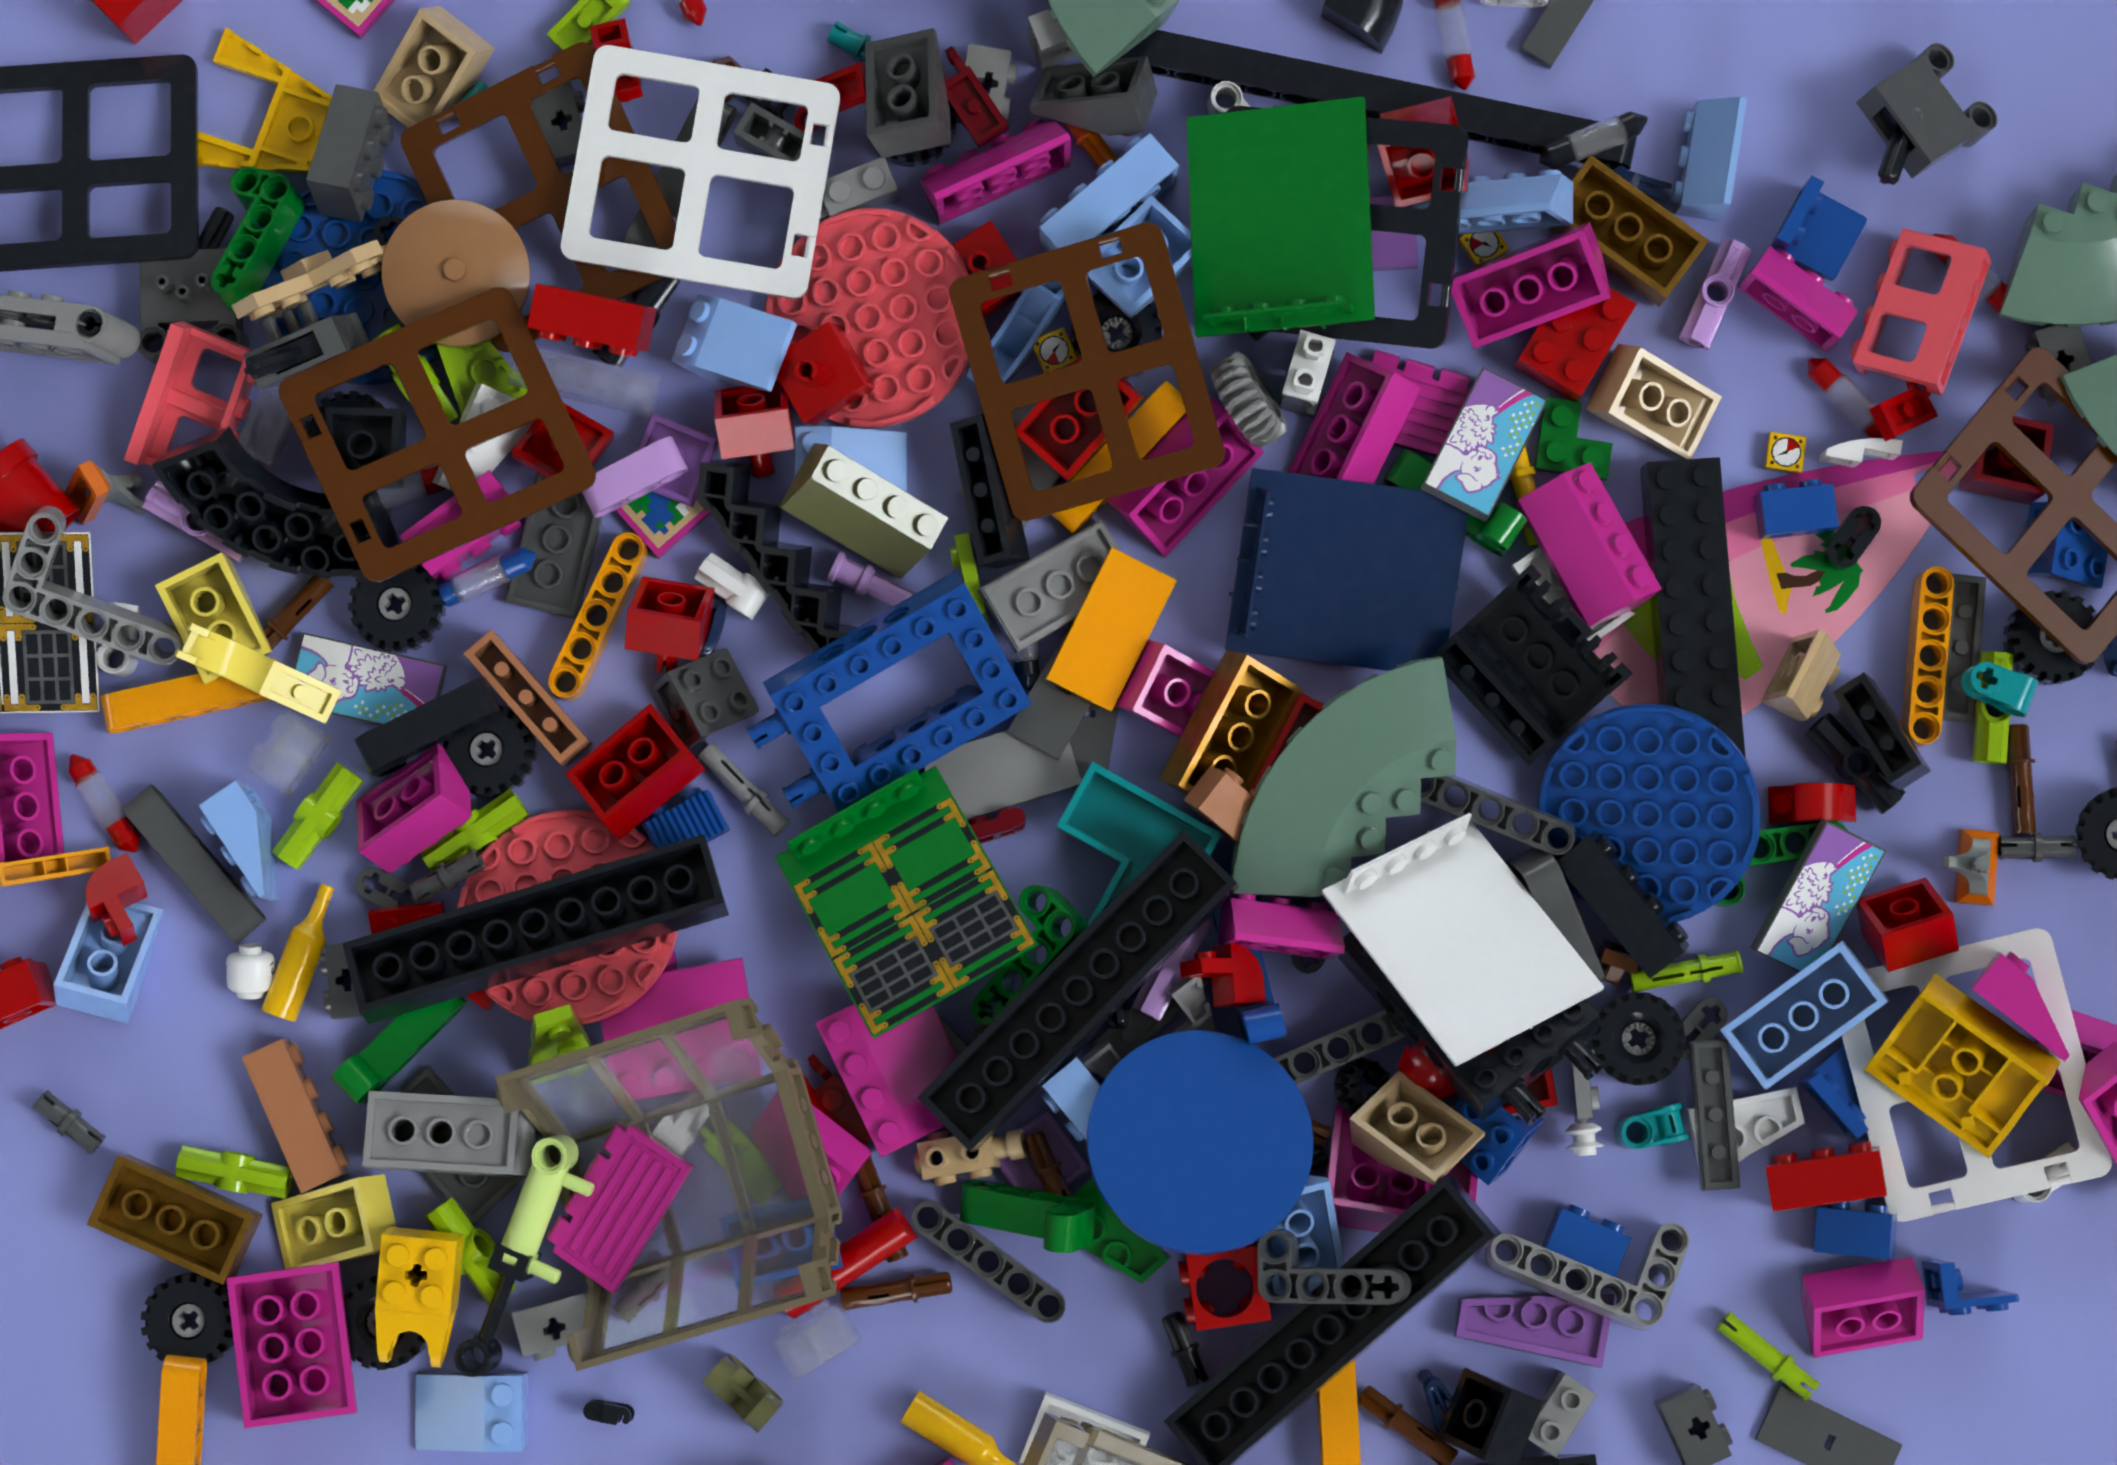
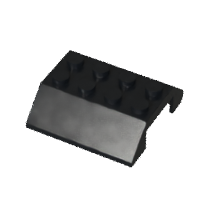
(1530, 666)

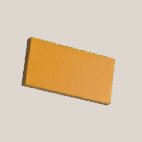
(1111, 629)

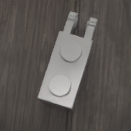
(858, 188)

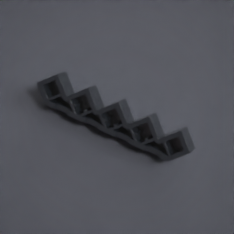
(777, 566)

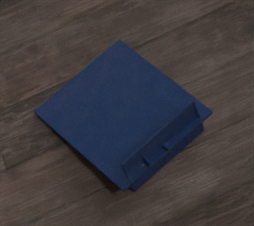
(1344, 571)

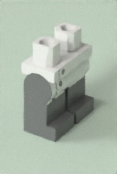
(1307, 373)

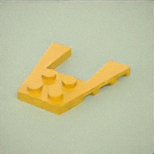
(291, 123)

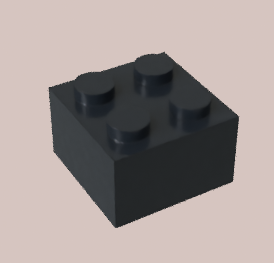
(367, 435)
(1489, 1419)

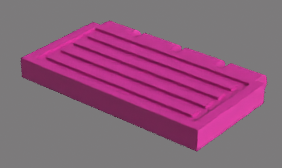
(1434, 406)
(624, 1209)

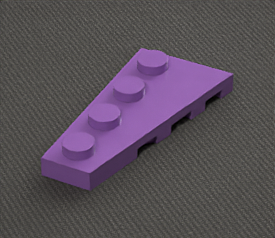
(1537, 1327)

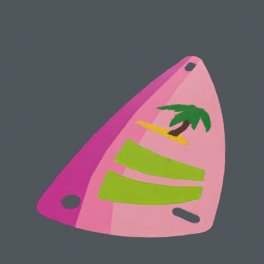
(1785, 582)

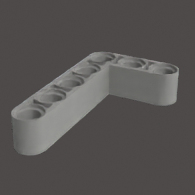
(78, 603)
(1594, 1280)

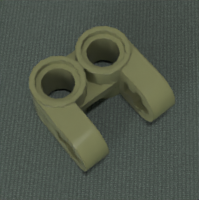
(743, 1391)

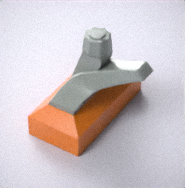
(93, 487)
(1974, 867)

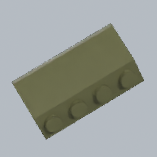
(862, 510)

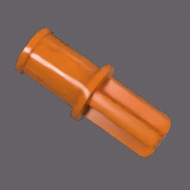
(1092, 144)

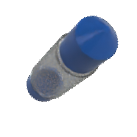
(485, 576)

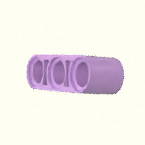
(635, 476)

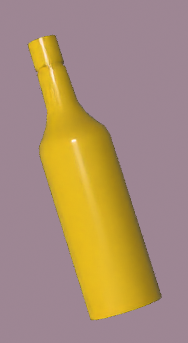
(298, 961)
(952, 1432)

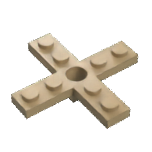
(310, 275)

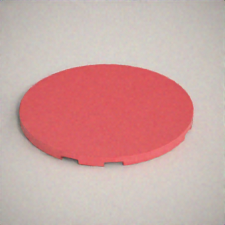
(889, 292)
(545, 850)

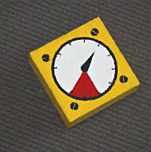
(1483, 246)
(1054, 351)
(1785, 453)

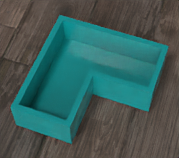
(1126, 826)

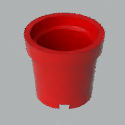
(27, 488)

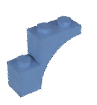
(1023, 327)

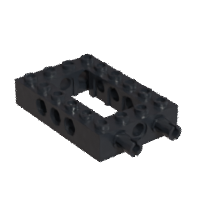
(1503, 1074)

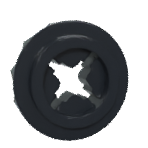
(1351, 1074)

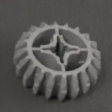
(1248, 399)

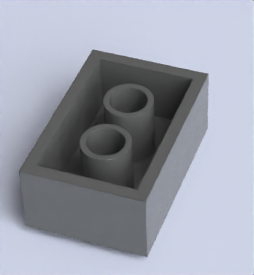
(349, 153)

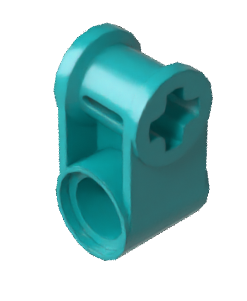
(2005, 688)
(1658, 1125)

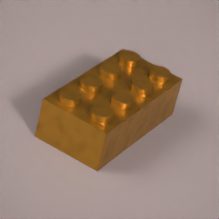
(1635, 233)
(1232, 723)
(174, 1219)

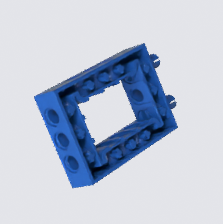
(865, 653)

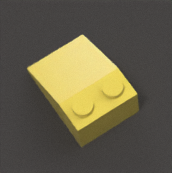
(214, 599)
(334, 1222)

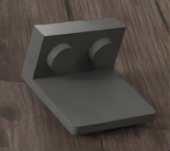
(704, 697)

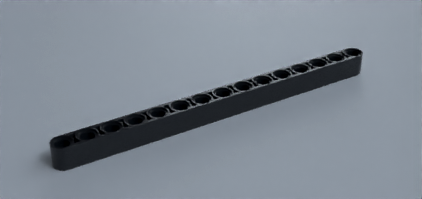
(1309, 82)

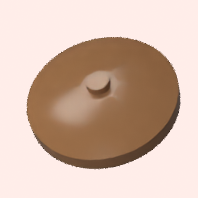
(449, 256)

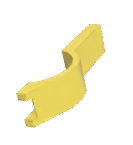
(259, 673)

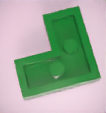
(1558, 442)

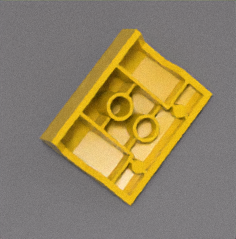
(1962, 1065)

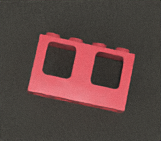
(1942, 313)
(174, 395)

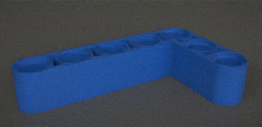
(1262, 1020)

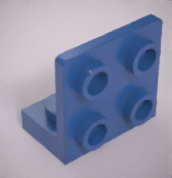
(1819, 231)
(2070, 555)
(1835, 1092)
(1502, 1141)
(1942, 1289)

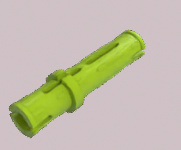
(1688, 971)
(1767, 1355)

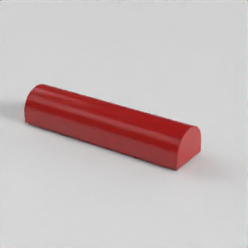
(867, 1250)

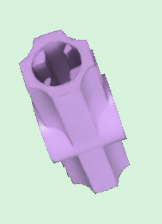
(1723, 274)
(164, 506)
(1154, 995)

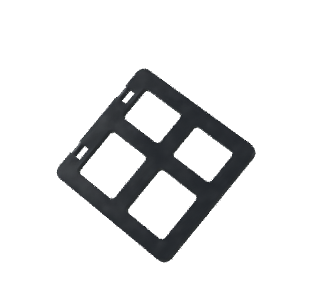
(79, 174)
(1435, 223)

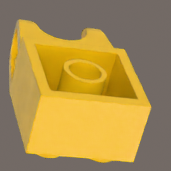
(413, 1302)

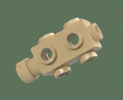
(957, 1159)

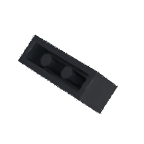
(1881, 731)

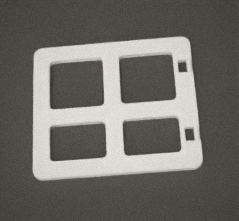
(700, 161)
(1983, 1179)

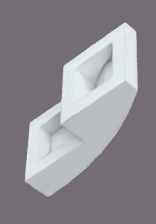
(1852, 452)

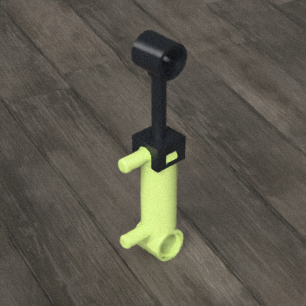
(518, 1252)

